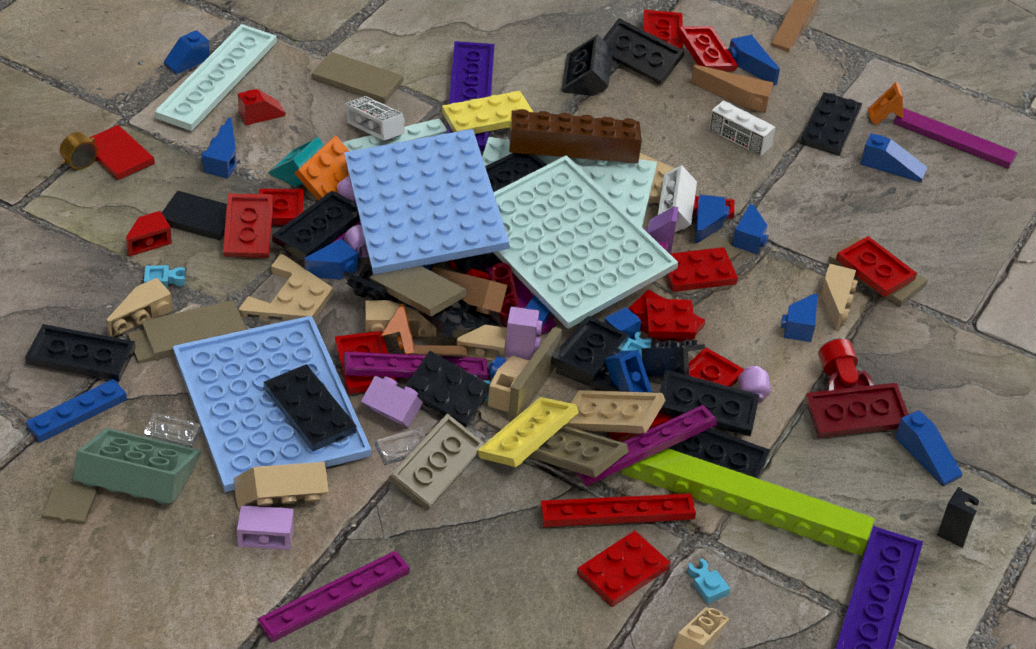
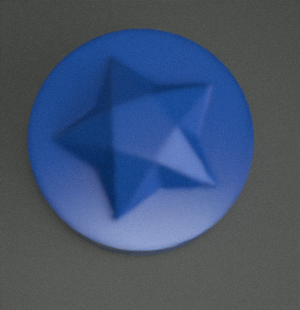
(495, 365)

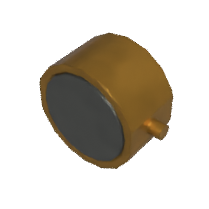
(78, 150)

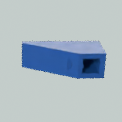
(221, 154)

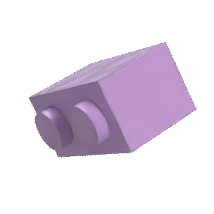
(522, 333)
(392, 401)
(265, 527)

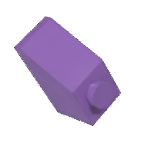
(663, 227)

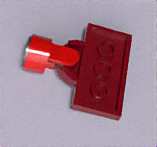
(851, 398)

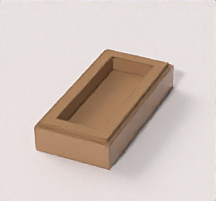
(451, 351)

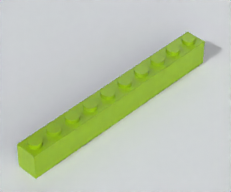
(755, 499)

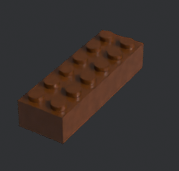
(575, 136)

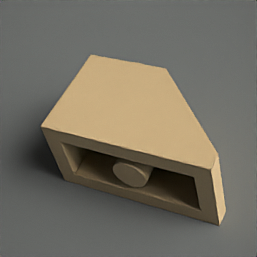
(484, 342)

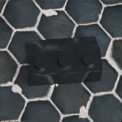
(588, 68)

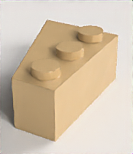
(281, 484)

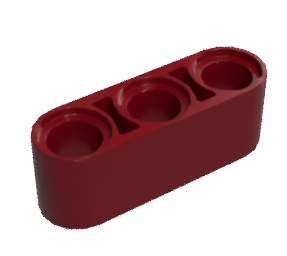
(503, 274)

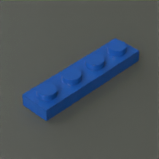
(76, 410)

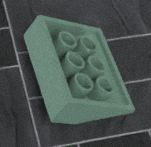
(135, 465)

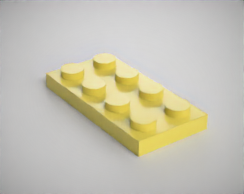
(484, 113)
(528, 431)

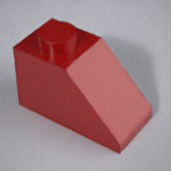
(257, 107)
(148, 233)

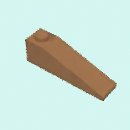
(795, 23)
(739, 89)
(480, 292)

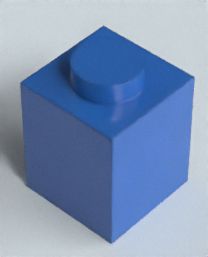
(624, 321)

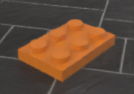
(325, 168)

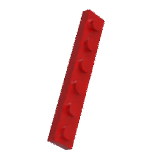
(617, 510)

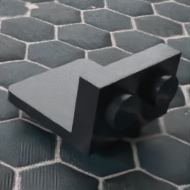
(363, 286)
(668, 356)

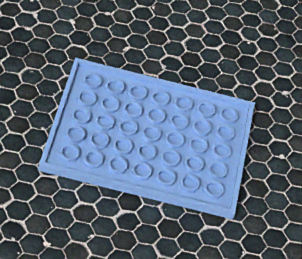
(425, 201)
(240, 417)

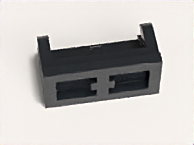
(958, 518)

